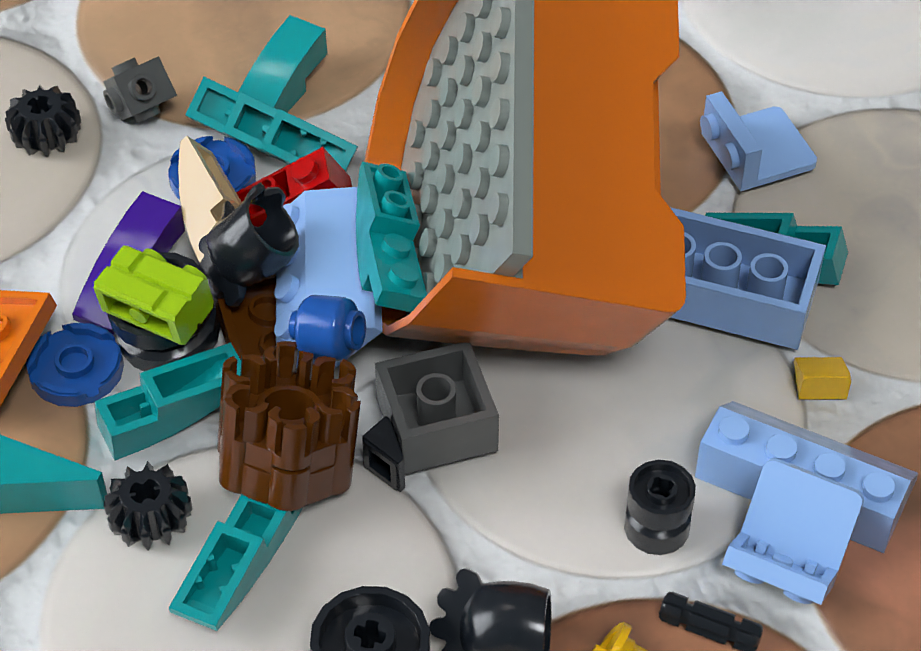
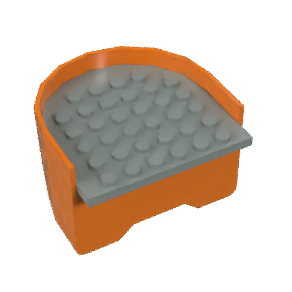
(534, 171)

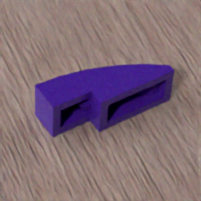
(146, 224)

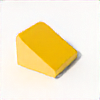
(822, 377)

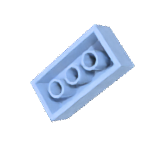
(748, 279)

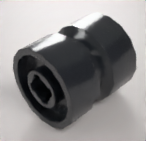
(659, 507)

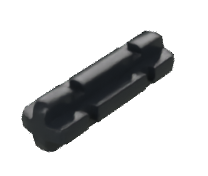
(710, 622)

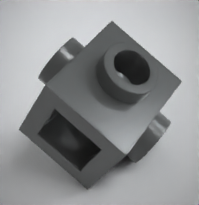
(138, 89)

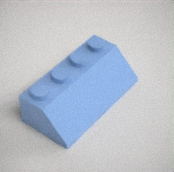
(324, 260)
(745, 439)

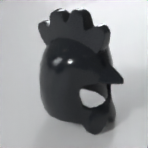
(247, 254)
(493, 615)

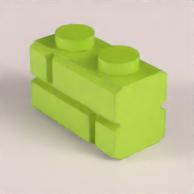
(154, 293)

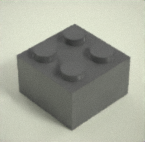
(438, 406)

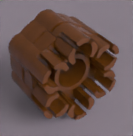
(284, 431)

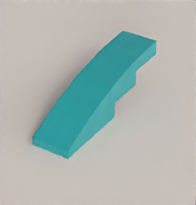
(263, 126)
(231, 562)

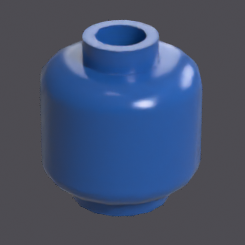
(328, 327)

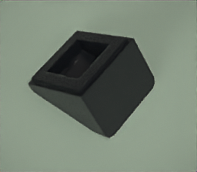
(384, 455)

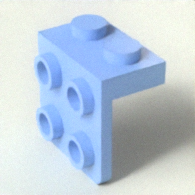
(754, 145)
(795, 532)

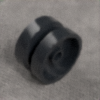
(149, 350)
(370, 621)

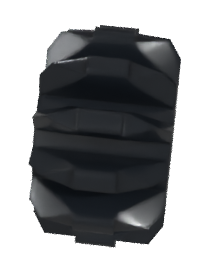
(43, 120)
(147, 505)

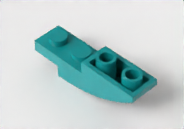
(385, 237)

